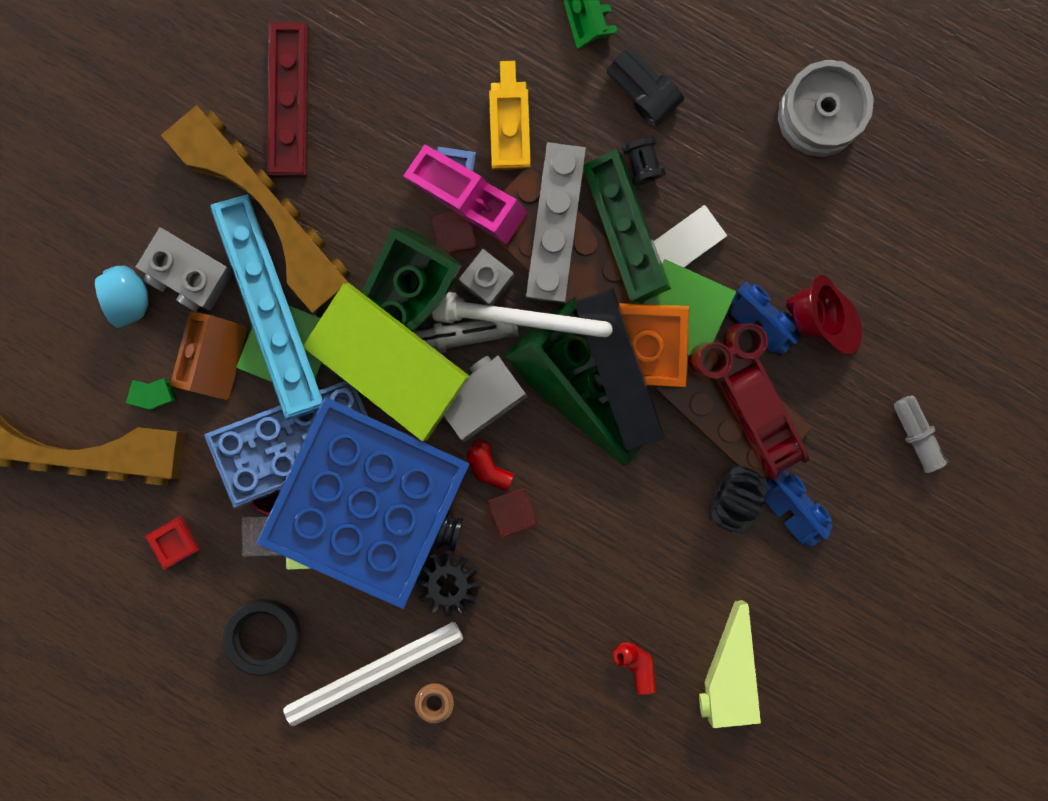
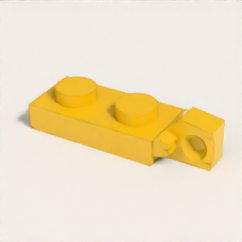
(509, 121)

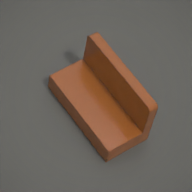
(208, 355)

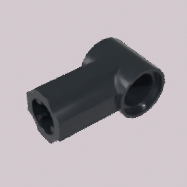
(651, 94)

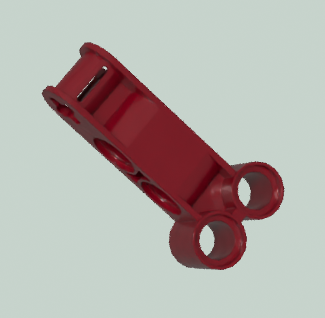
(753, 398)

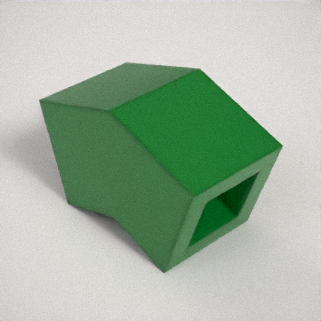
(151, 395)

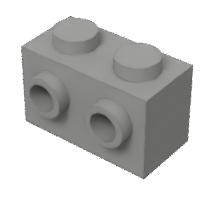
(185, 270)
(484, 398)

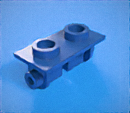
(755, 306)
(808, 519)

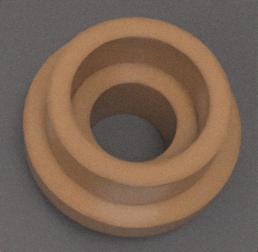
(434, 715)

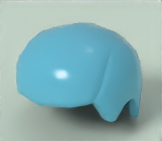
(122, 295)

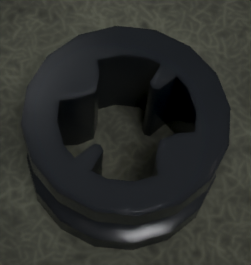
(449, 532)

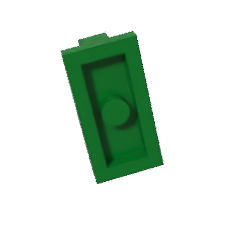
(588, 21)

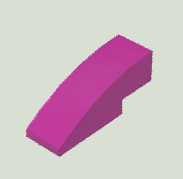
(466, 193)

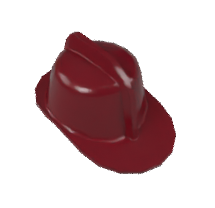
(826, 314)

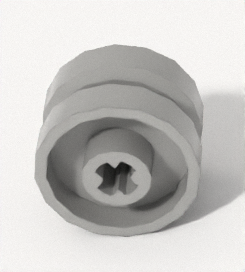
(819, 87)

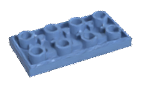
(261, 449)

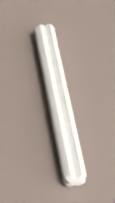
(373, 674)

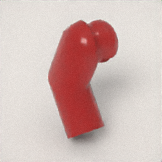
(483, 466)
(638, 662)

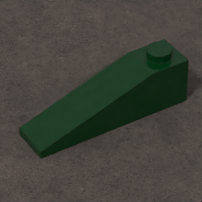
(410, 277)
(567, 377)

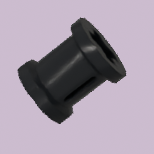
(634, 151)

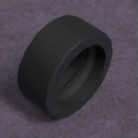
(233, 646)

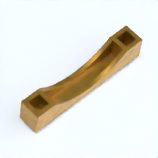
(206, 151)
(142, 452)

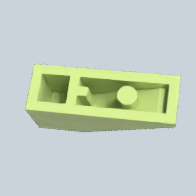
(731, 680)

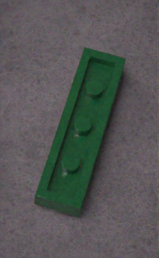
(626, 227)

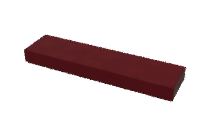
(287, 99)

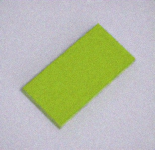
(386, 361)

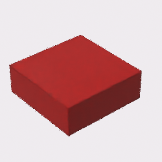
(172, 543)

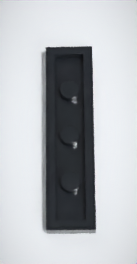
(621, 372)

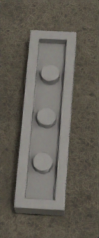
(555, 222)

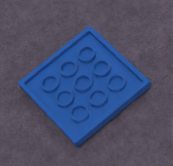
(362, 503)

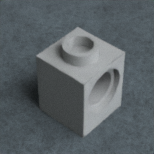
(486, 278)

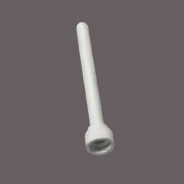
(455, 309)

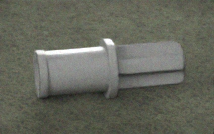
(920, 434)

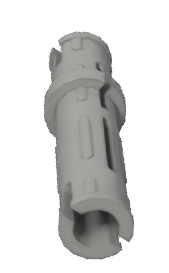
(461, 339)

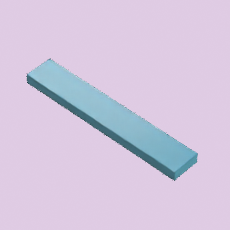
(267, 307)

